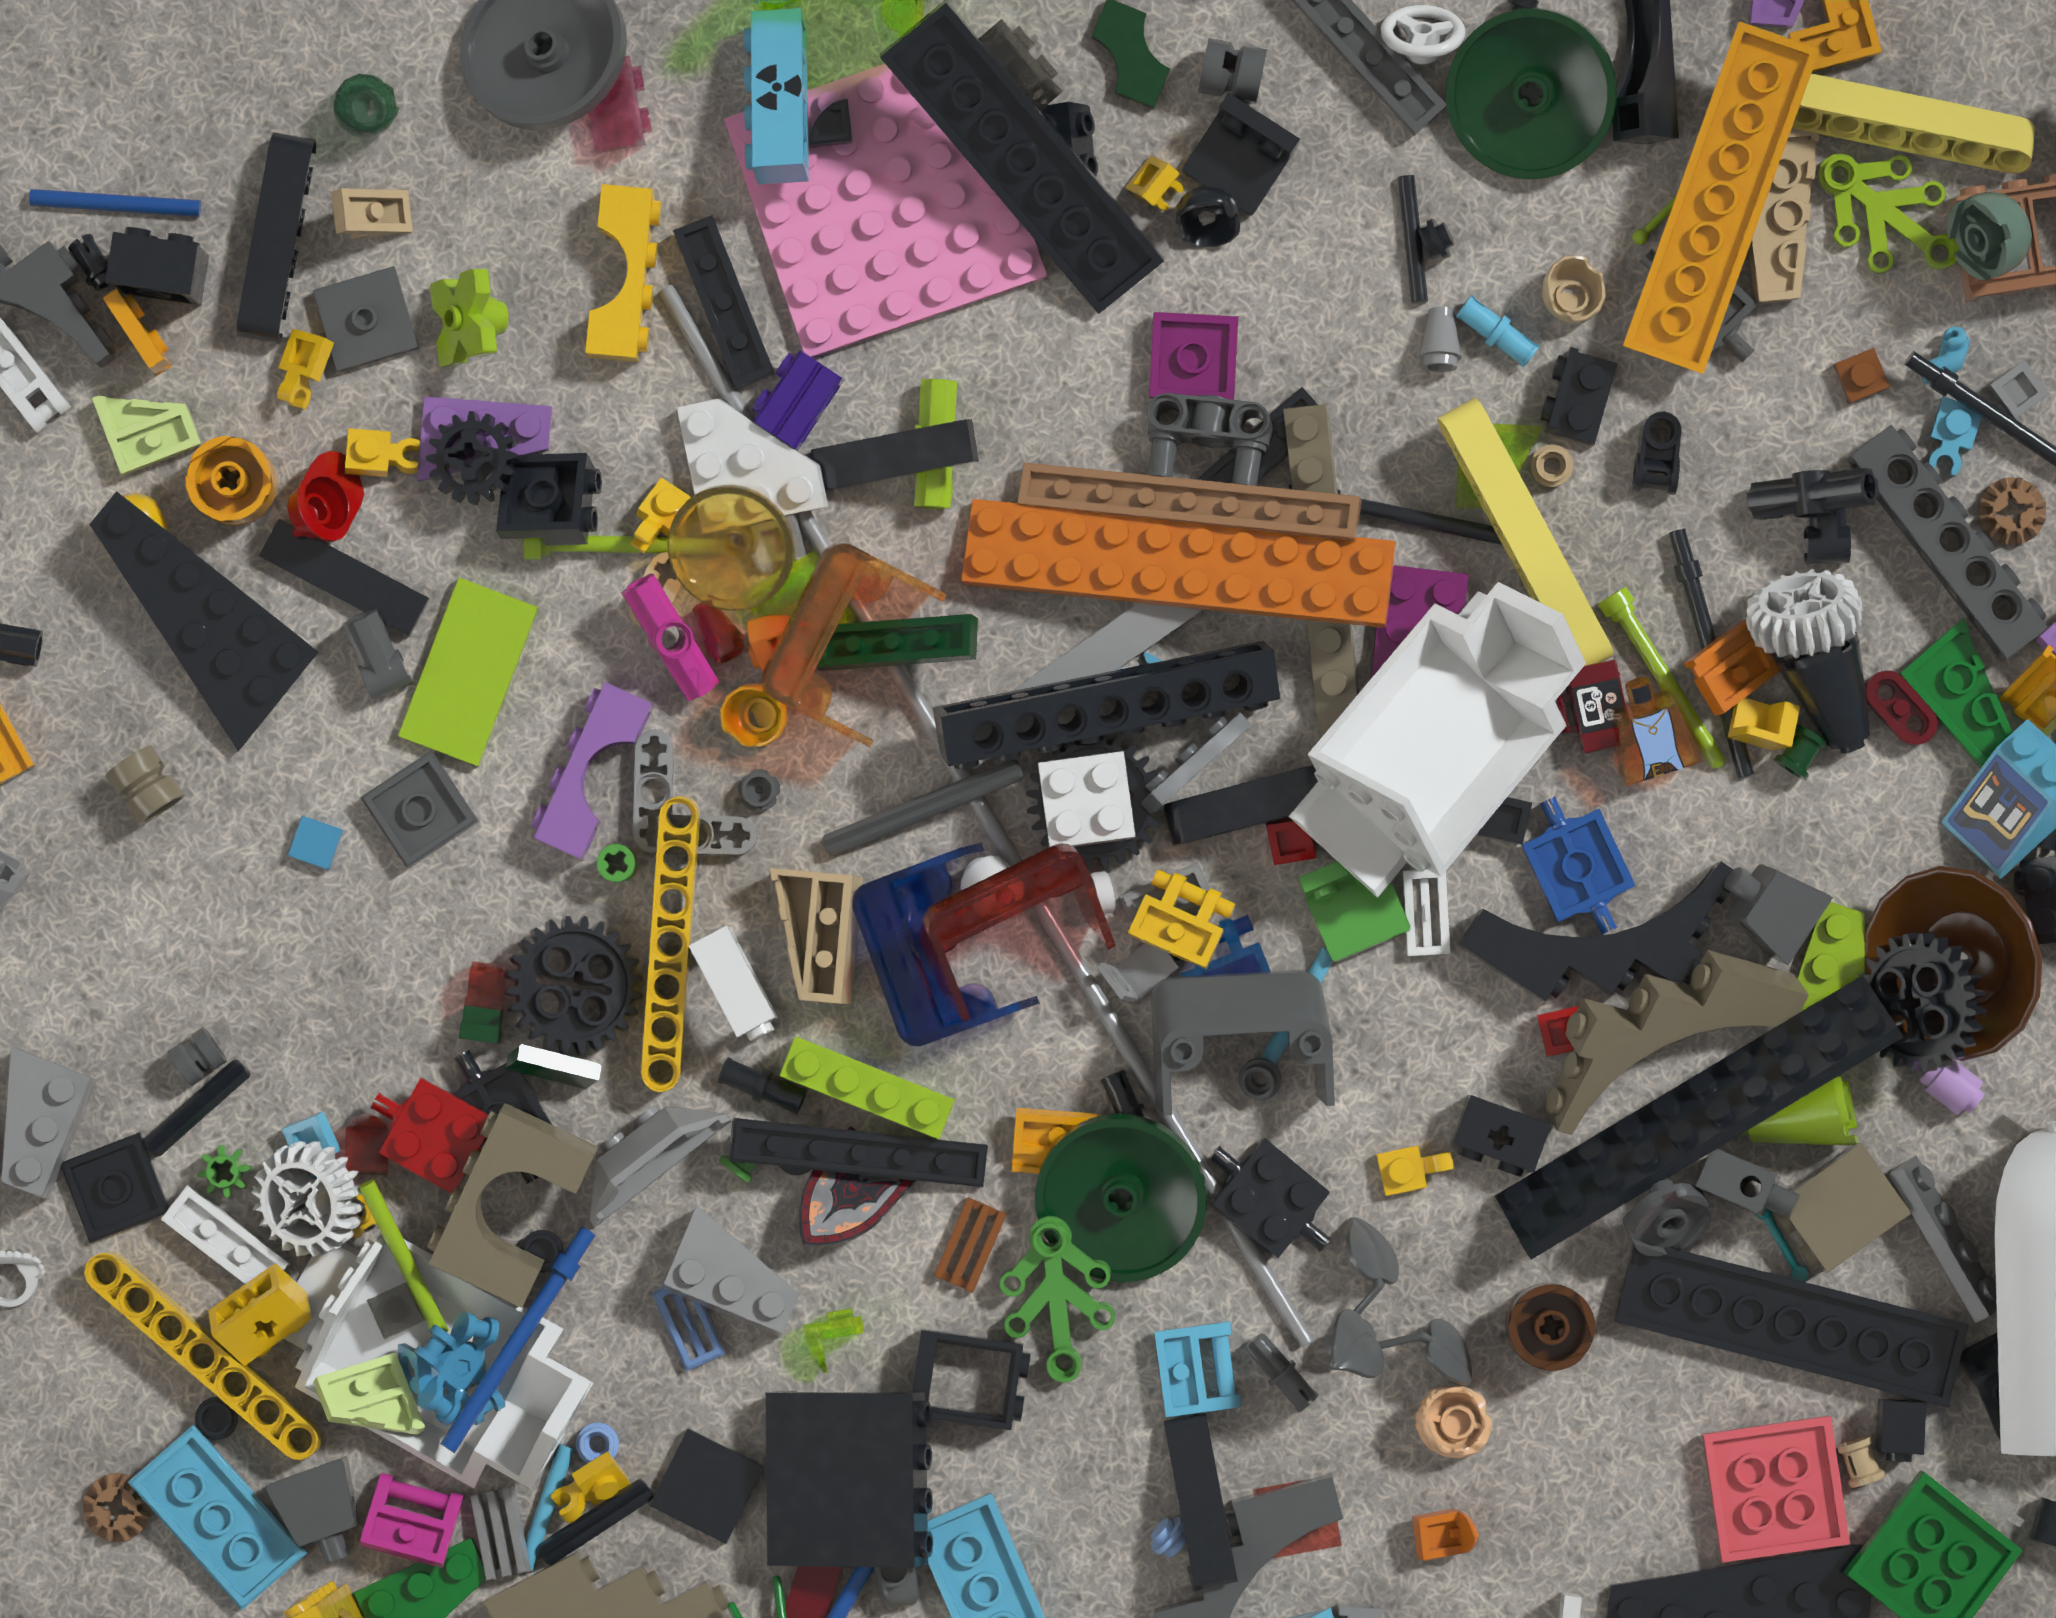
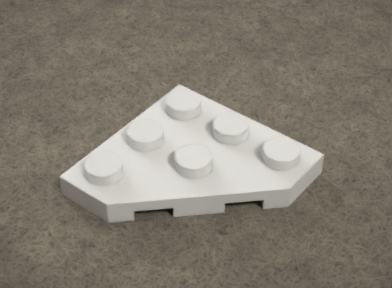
(734, 450)

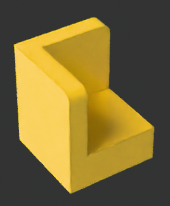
(1764, 724)

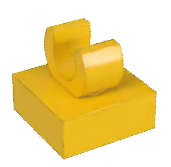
(1153, 181)

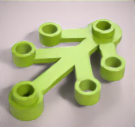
(1881, 208)

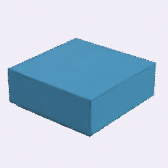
(315, 842)

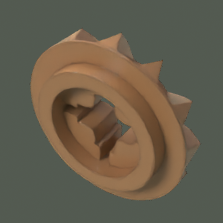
(2002, 528)
(98, 1518)

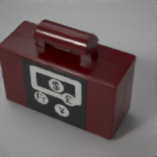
(1592, 698)

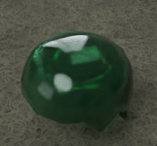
(353, 101)

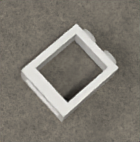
(734, 984)

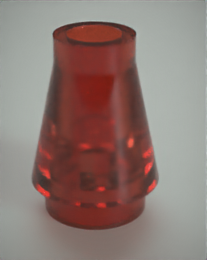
(719, 634)

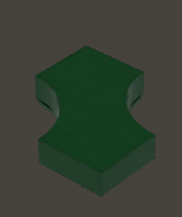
(1122, 34)

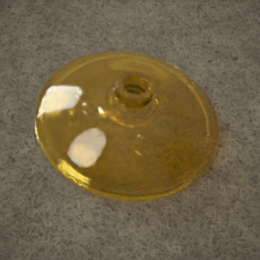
(716, 568)

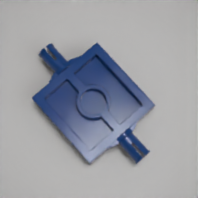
(1578, 865)

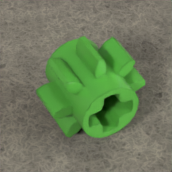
(236, 1169)

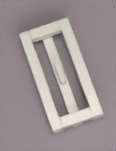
(1427, 948)

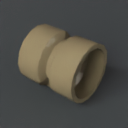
(144, 784)

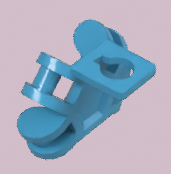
(451, 1364)

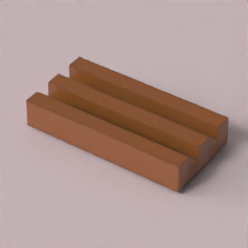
(955, 1278)

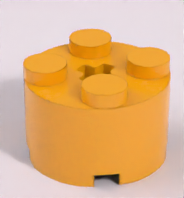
(207, 476)

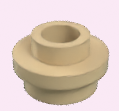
(1558, 453)

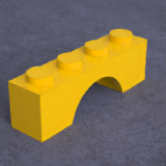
(617, 328)

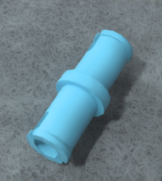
(1497, 331)

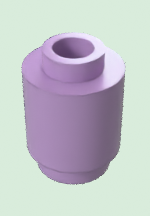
(1954, 1087)

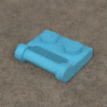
(1183, 1372)

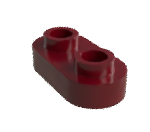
(1902, 705)

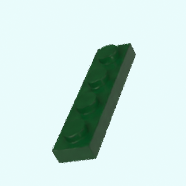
(901, 642)

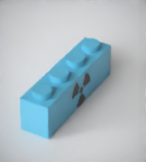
(778, 96)

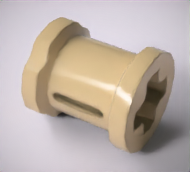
(1860, 1461)

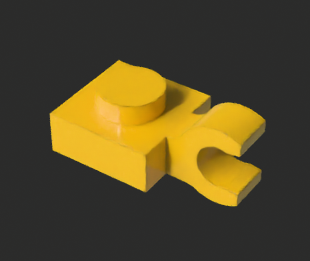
(303, 361)
(658, 513)
(1406, 1170)
(592, 1483)

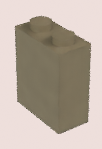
(1842, 1209)

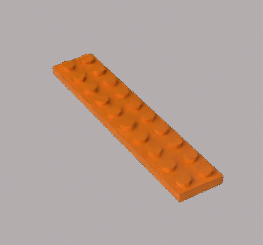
(1178, 564)

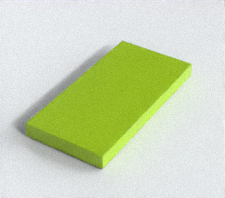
(468, 671)

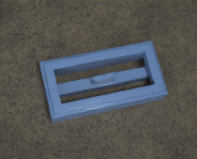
(703, 1356)

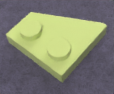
(145, 431)
(370, 1396)

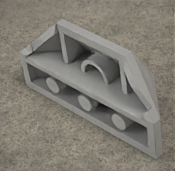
(647, 1154)

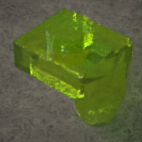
(839, 1324)

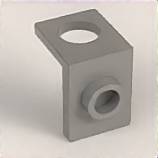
(1139, 973)

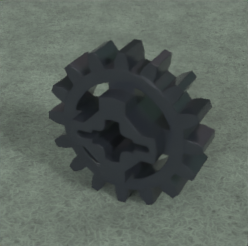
(471, 441)

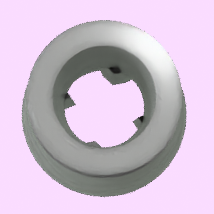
(1440, 341)

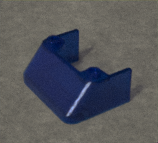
(890, 922)

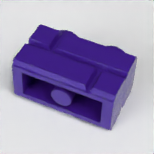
(797, 399)

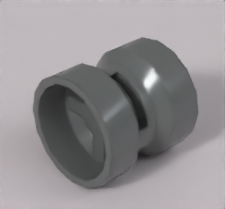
(197, 1056)

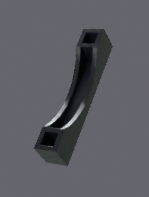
(1647, 82)

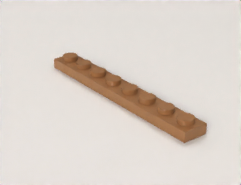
(1191, 501)

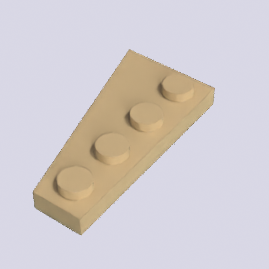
(1779, 238)

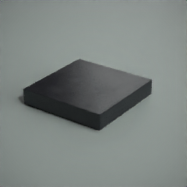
(115, 1187)
(707, 1485)

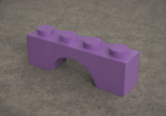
(613, 720)

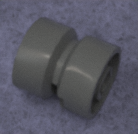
(1248, 71)

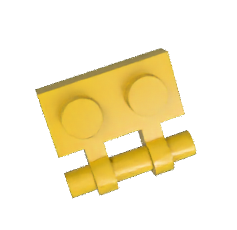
(1175, 930)

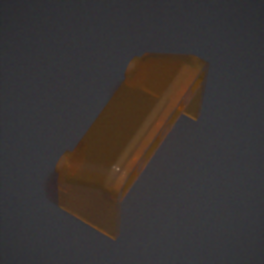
(838, 576)

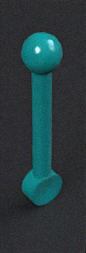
(1798, 1272)

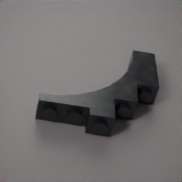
(1540, 960)

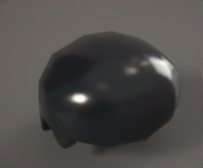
(1213, 200)

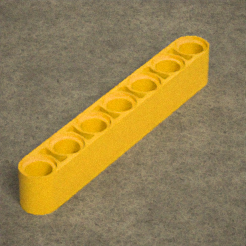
(660, 962)
(183, 1348)

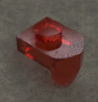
(363, 1142)

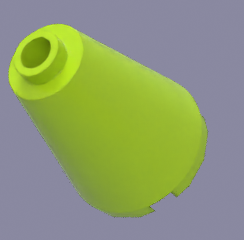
(1813, 1120)

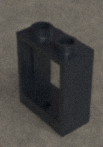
(1017, 1369)

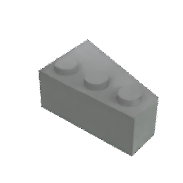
(728, 1277)

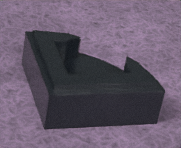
(832, 126)

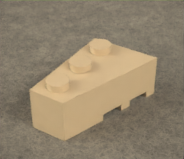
(819, 932)

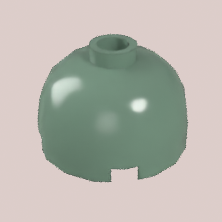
(1990, 234)

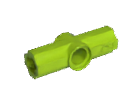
(936, 407)

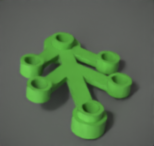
(1056, 1289)

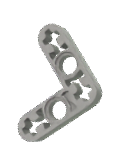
(642, 823)

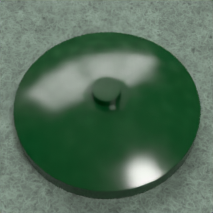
(1531, 93)
(1125, 1193)

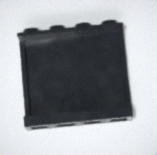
(848, 1479)

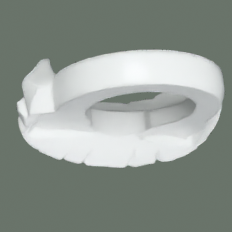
(31, 1270)

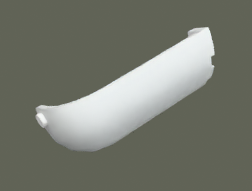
(2027, 1296)

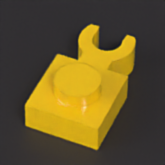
(371, 453)

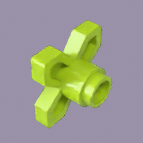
(468, 317)

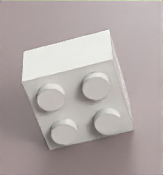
(1087, 800)

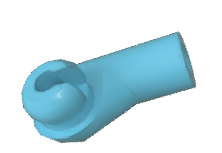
(1952, 350)

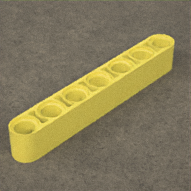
(1916, 124)
(1521, 524)

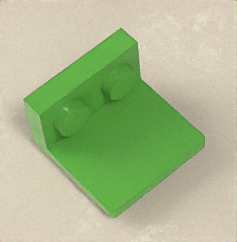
(1349, 913)

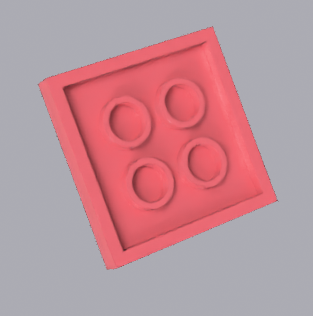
(1775, 1488)

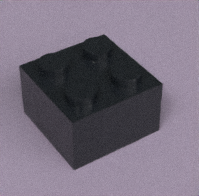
(157, 267)

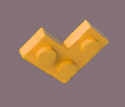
(1846, 35)

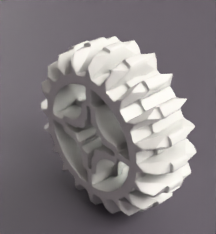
(1804, 613)
(287, 1191)

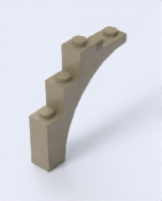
(1660, 1012)
(570, 1591)

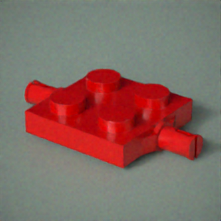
(432, 1133)

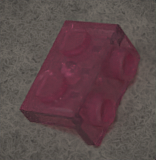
(618, 118)

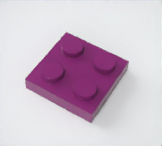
(1193, 354)

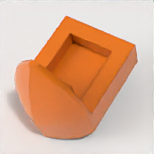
(763, 637)
(1443, 1534)

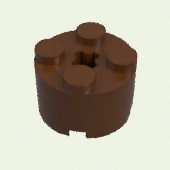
(1572, 1336)

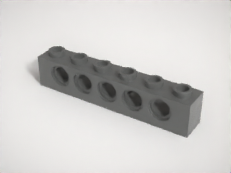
(2027, 616)

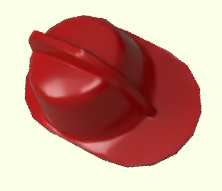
(325, 499)

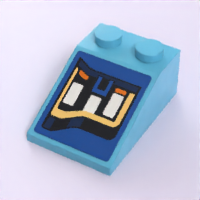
(2009, 801)

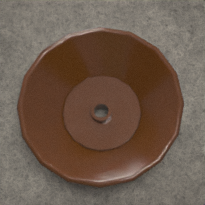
(1989, 930)

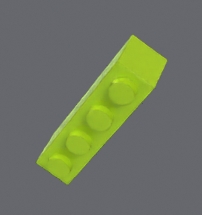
(867, 1087)

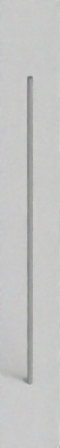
(1010, 854)

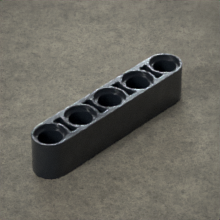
(274, 237)

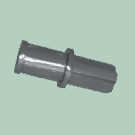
(1281, 1372)

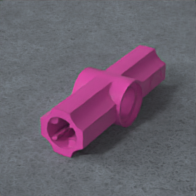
(657, 614)

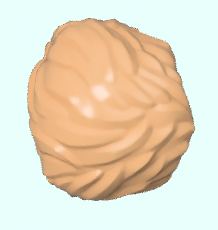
(1453, 1421)

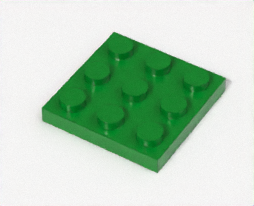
(1932, 1555)

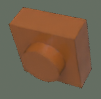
(1861, 375)

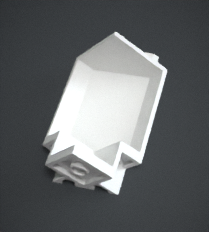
(1440, 736)
(536, 1390)

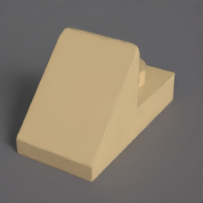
(371, 212)

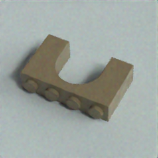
(467, 1244)

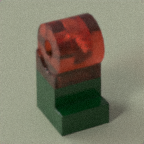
(484, 1003)

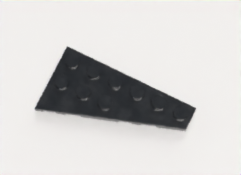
(1768, 1588)

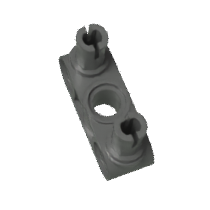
(1208, 423)

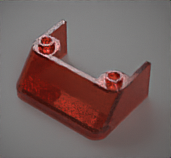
(1001, 897)

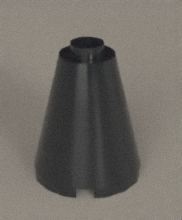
(1832, 693)

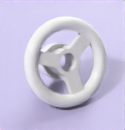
(1423, 38)

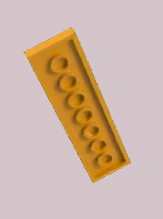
(1721, 197)

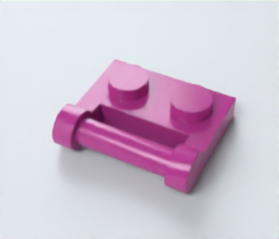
(407, 1532)

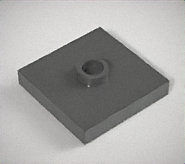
(366, 319)
(419, 809)

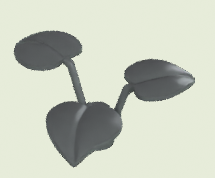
(1353, 1340)

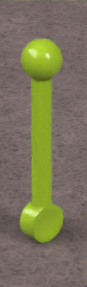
(1641, 236)

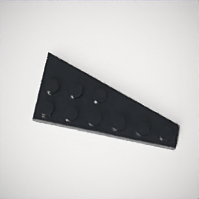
(221, 636)

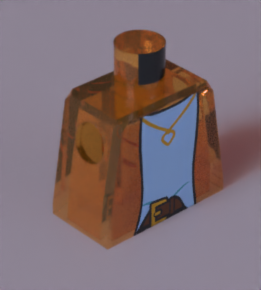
(1651, 735)

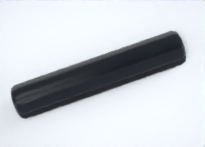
(196, 1108)
(595, 1522)

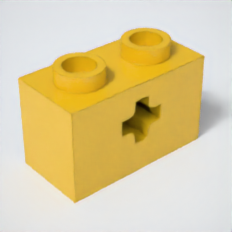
(260, 1314)

